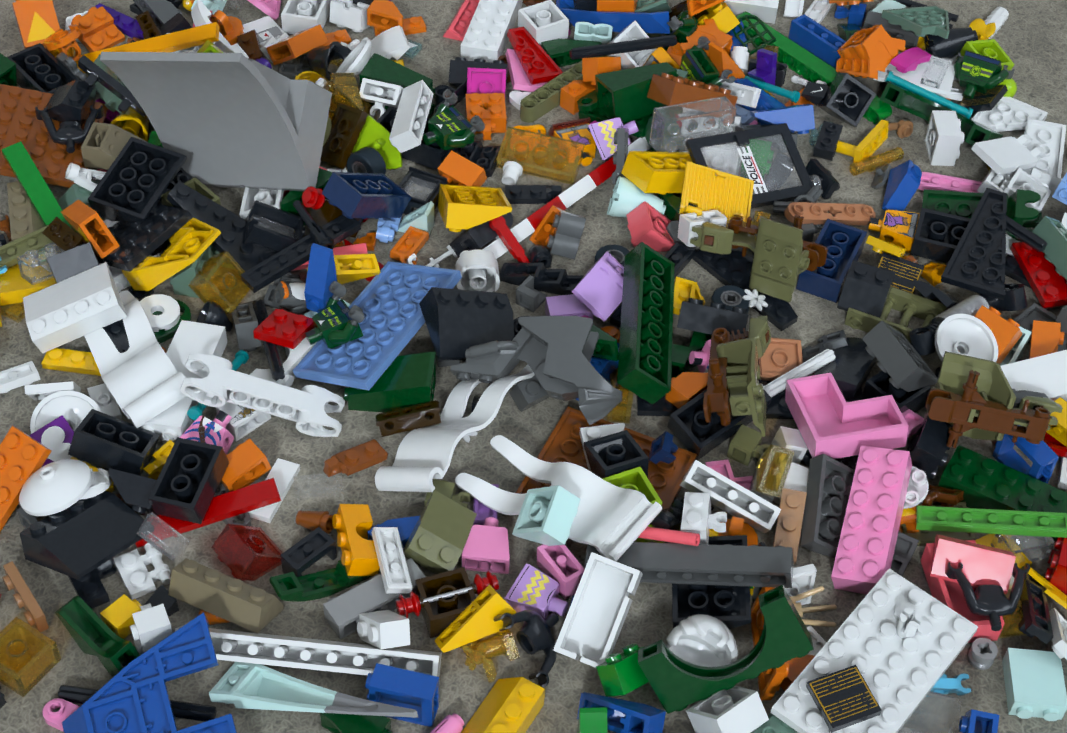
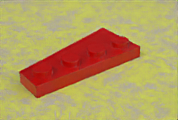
(533, 58)
(1041, 274)

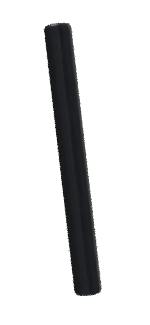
(622, 47)
(271, 349)
(180, 709)

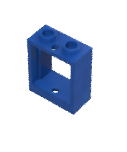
(1041, 455)
(405, 690)

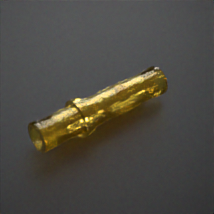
(871, 163)

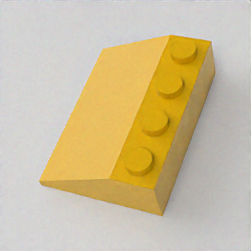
(470, 205)

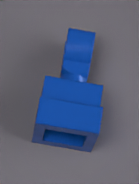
(855, 15)

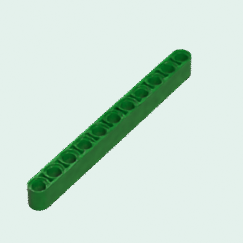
(810, 66)

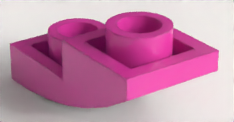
(910, 59)

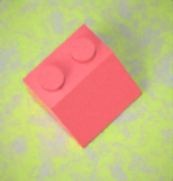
(649, 227)

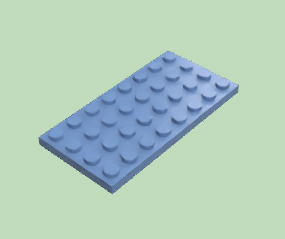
(389, 324)

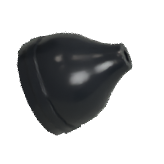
(214, 315)

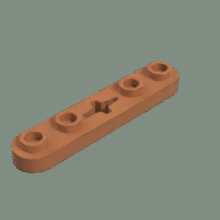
(843, 213)

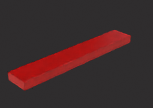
(228, 506)

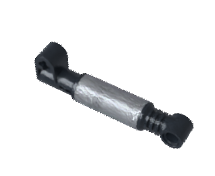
(924, 337)

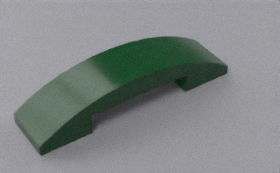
(313, 585)

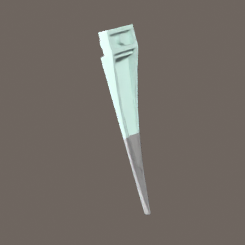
(267, 689)

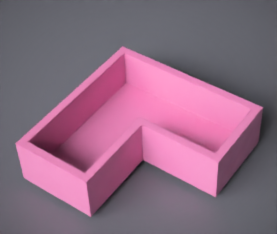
(839, 426)

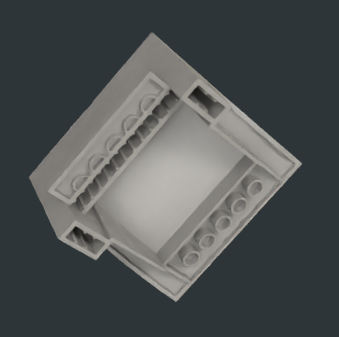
(229, 116)

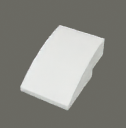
(1012, 181)

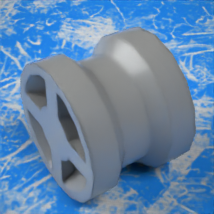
(985, 659)

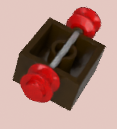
(321, 209)
(443, 597)

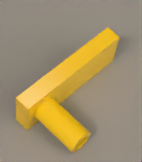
(867, 145)

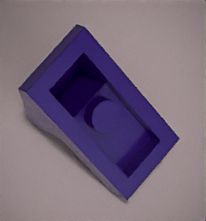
(765, 66)

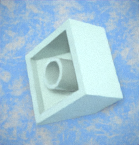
(547, 515)

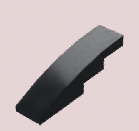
(546, 280)

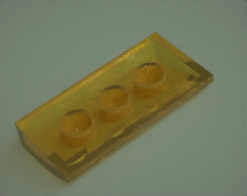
(541, 155)

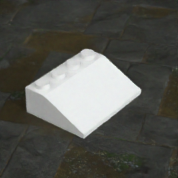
(916, 76)
(73, 308)

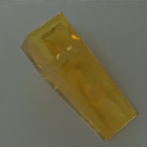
(344, 90)
(622, 411)

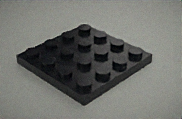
(140, 239)

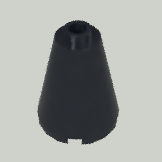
(952, 46)

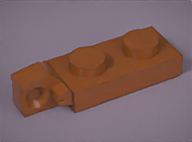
(355, 459)

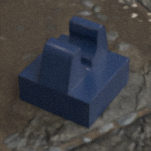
(663, 448)

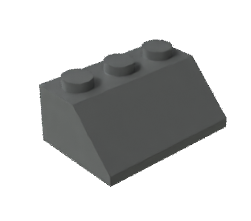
(898, 358)

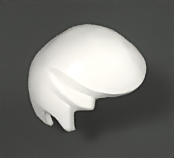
(703, 641)

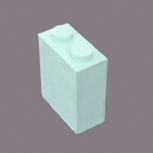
(1034, 684)

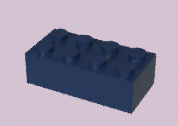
(366, 195)
(843, 246)

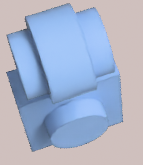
(386, 229)

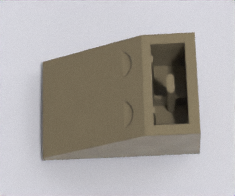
(104, 145)

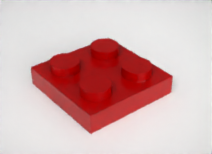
(284, 328)

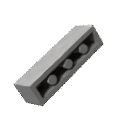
(344, 611)

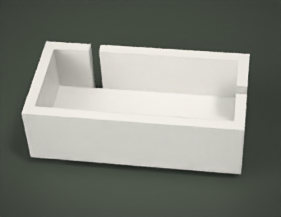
(598, 610)

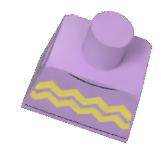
(604, 132)
(536, 592)

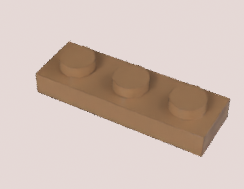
(790, 520)
(24, 597)

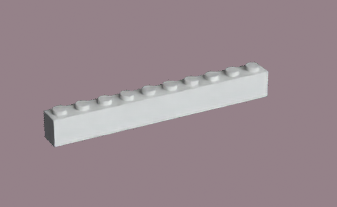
(318, 654)

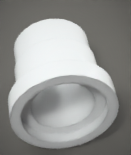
(511, 172)

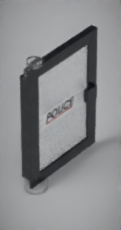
(761, 155)

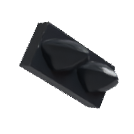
(828, 182)

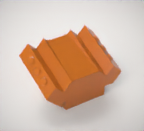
(711, 32)
(868, 52)

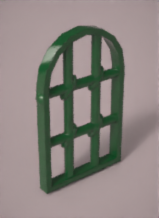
(766, 43)

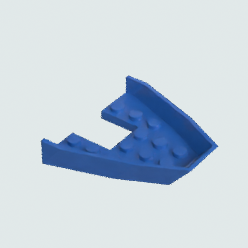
(649, 22)
(138, 695)

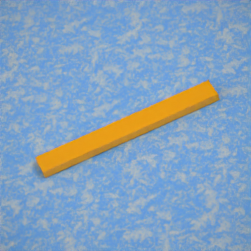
(166, 43)

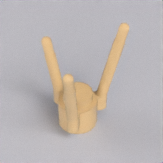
(812, 609)

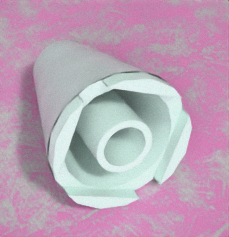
(628, 197)

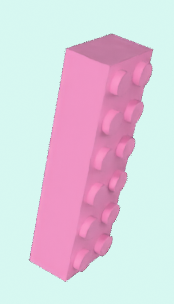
(871, 518)

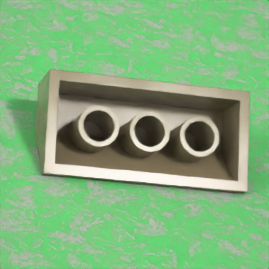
(22, 213)
(223, 595)

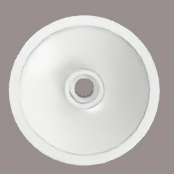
(357, 58)
(968, 336)
(70, 404)
(55, 487)

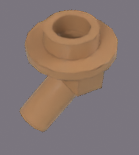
(903, 128)

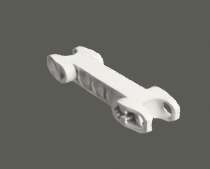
(222, 385)

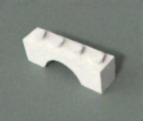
(294, 357)

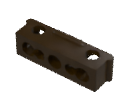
(148, 26)
(408, 418)

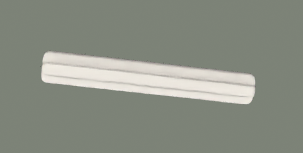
(802, 370)

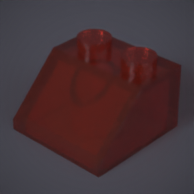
(247, 551)

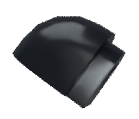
(540, 254)

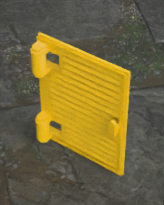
(722, 192)

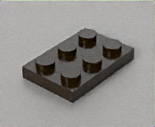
(343, 135)

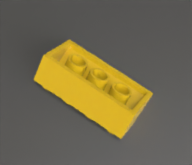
(508, 707)

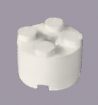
(478, 271)

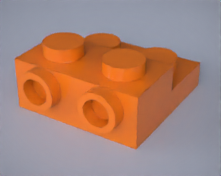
(98, 30)

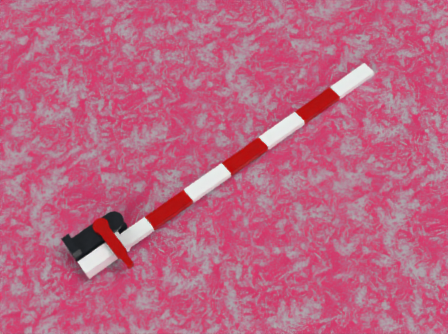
(509, 239)

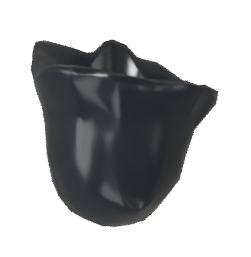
(321, 56)

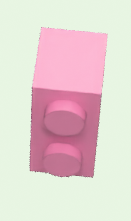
(561, 566)

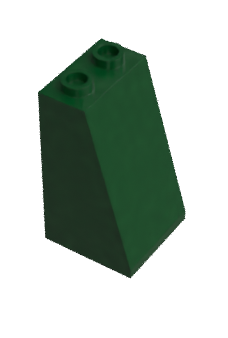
(390, 72)
(626, 91)
(404, 383)

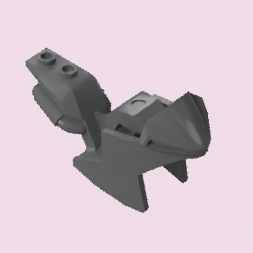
(559, 356)

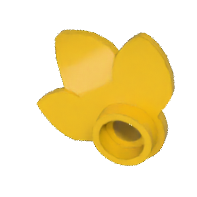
(983, 31)

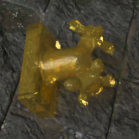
(483, 651)

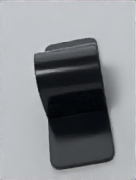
(460, 92)

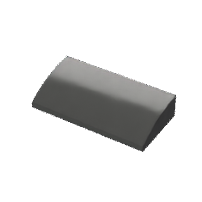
(825, 504)

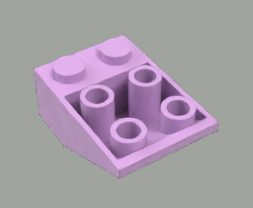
(601, 287)

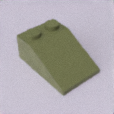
(440, 534)

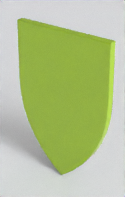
(377, 137)

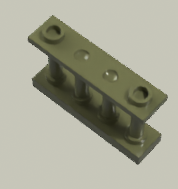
(901, 301)

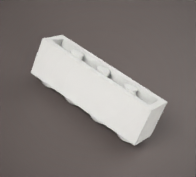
(411, 116)
(731, 497)

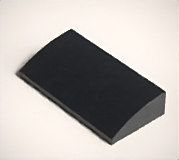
(850, 366)

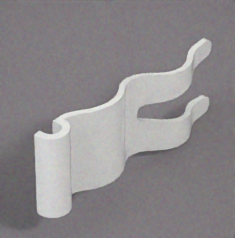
(141, 377)
(429, 450)
(606, 513)

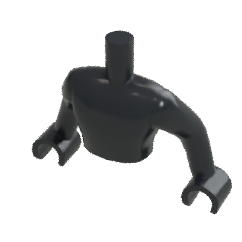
(69, 132)
(990, 599)
(534, 637)

